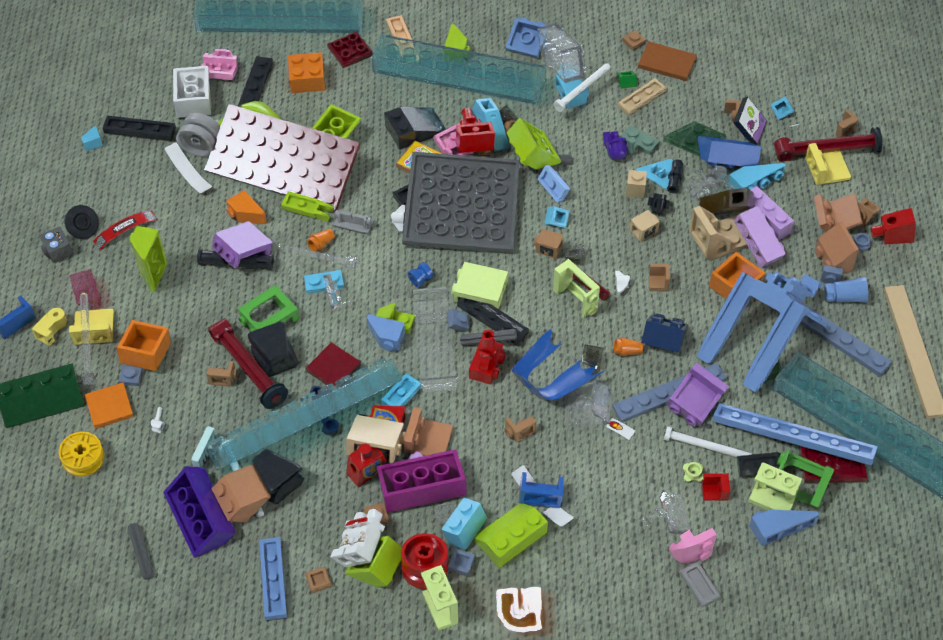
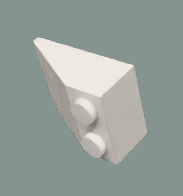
(191, 91)

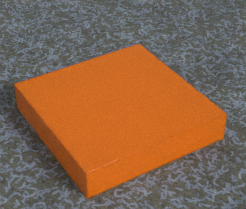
(109, 405)

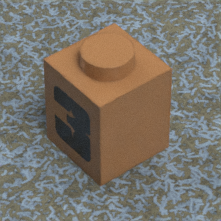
(548, 243)

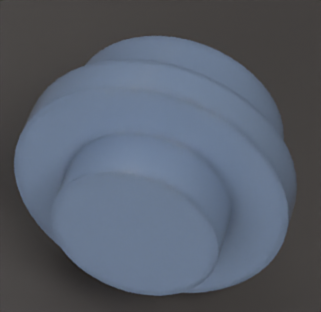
(862, 241)

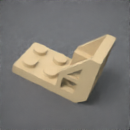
(714, 236)

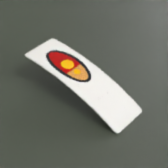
(620, 428)

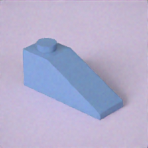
(776, 524)

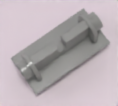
(353, 222)

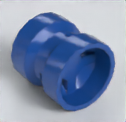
(419, 275)

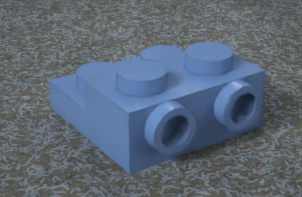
(524, 37)

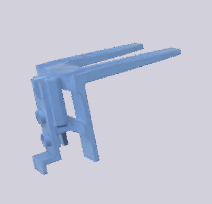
(779, 293)

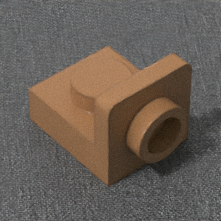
(732, 107)
(847, 125)
(867, 210)
(222, 377)
(520, 431)

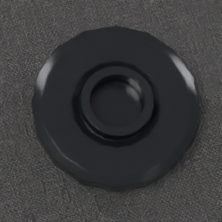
(81, 222)

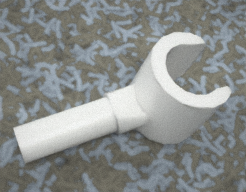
(157, 425)

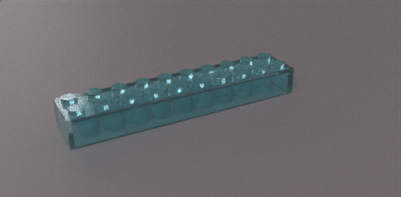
(279, 16)
(459, 69)
(303, 414)
(863, 420)

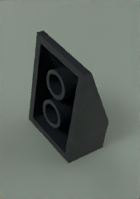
(412, 124)

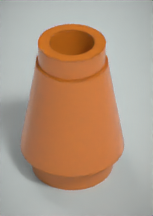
(320, 240)
(627, 347)

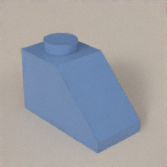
(386, 332)

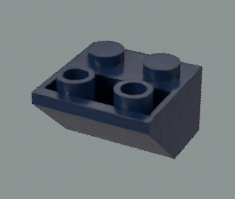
(664, 332)

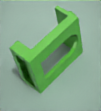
(287, 311)
(825, 473)

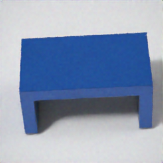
(16, 319)
(540, 494)

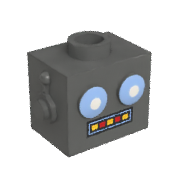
(55, 245)

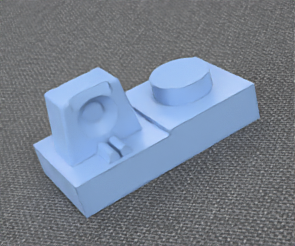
(553, 183)

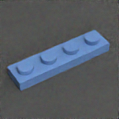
(272, 578)

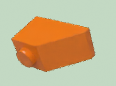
(245, 209)

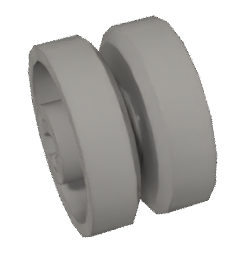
(198, 134)

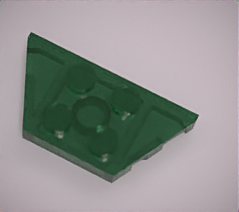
(687, 137)

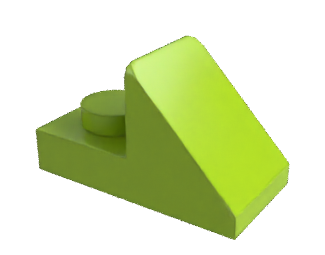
(390, 312)

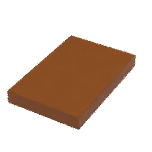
(667, 61)

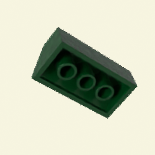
(40, 395)

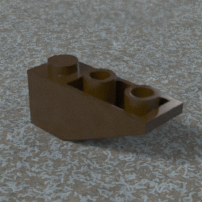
(728, 201)

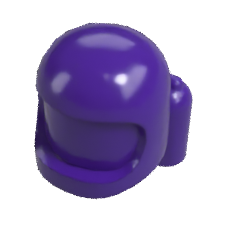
(615, 146)

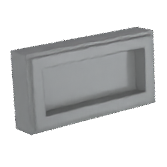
(700, 584)

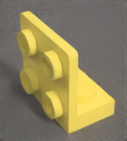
(827, 166)
(100, 323)

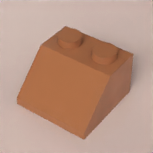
(837, 248)
(241, 494)

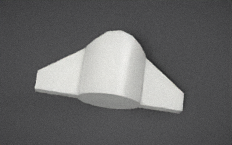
(398, 218)
(621, 281)

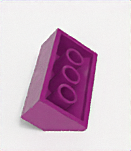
(422, 480)

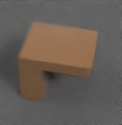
(659, 277)

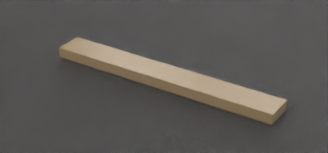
(915, 351)

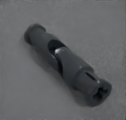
(250, 262)

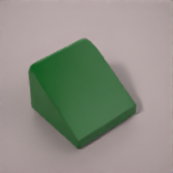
(627, 79)

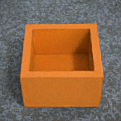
(306, 72)
(727, 274)
(143, 345)

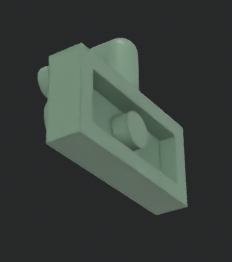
(639, 140)

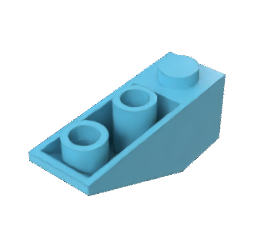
(488, 112)
(756, 175)

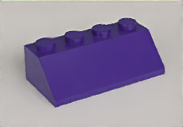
(198, 511)

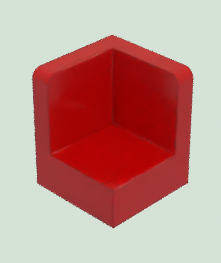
(716, 486)

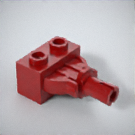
(474, 135)
(487, 359)

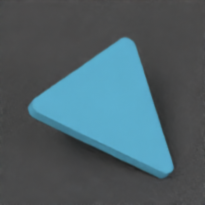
(658, 172)

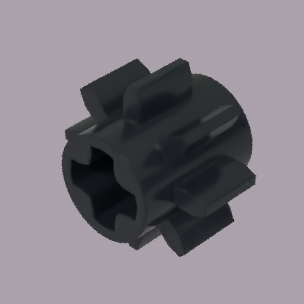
(658, 202)

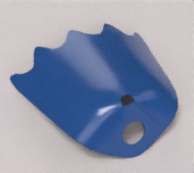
(563, 384)

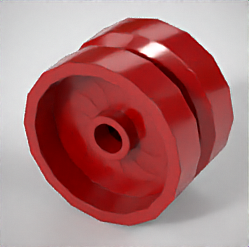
(421, 554)

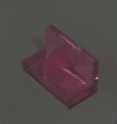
(85, 282)

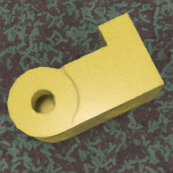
(49, 325)

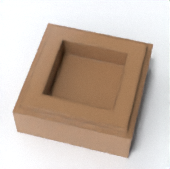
(318, 579)

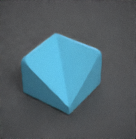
(782, 108)
(91, 139)
(556, 217)

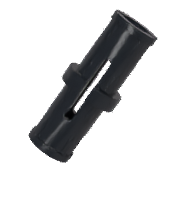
(675, 176)

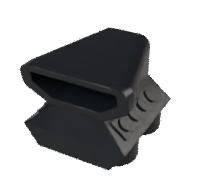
(273, 349)
(277, 474)

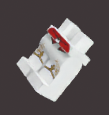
(359, 539)

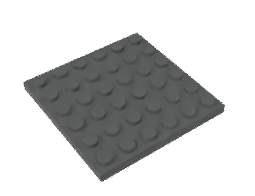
(461, 202)

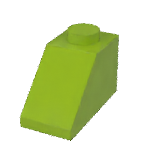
(456, 39)

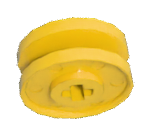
(85, 463)

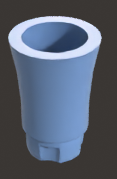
(847, 291)

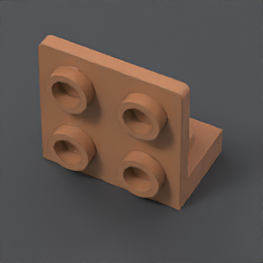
(843, 209)
(426, 435)

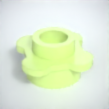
(697, 468)

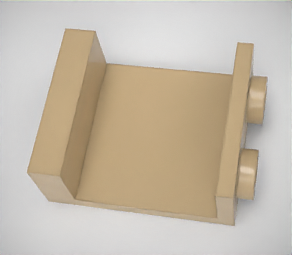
(377, 434)

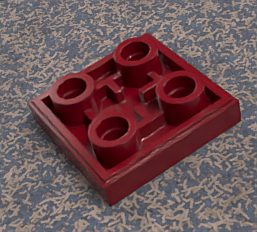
(349, 49)
(333, 365)

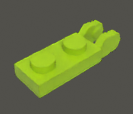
(306, 206)

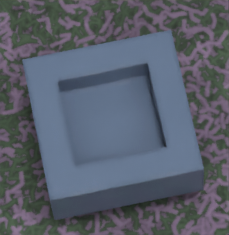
(831, 274)
(458, 320)
(130, 375)
(461, 562)

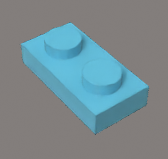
(315, 282)
(402, 392)

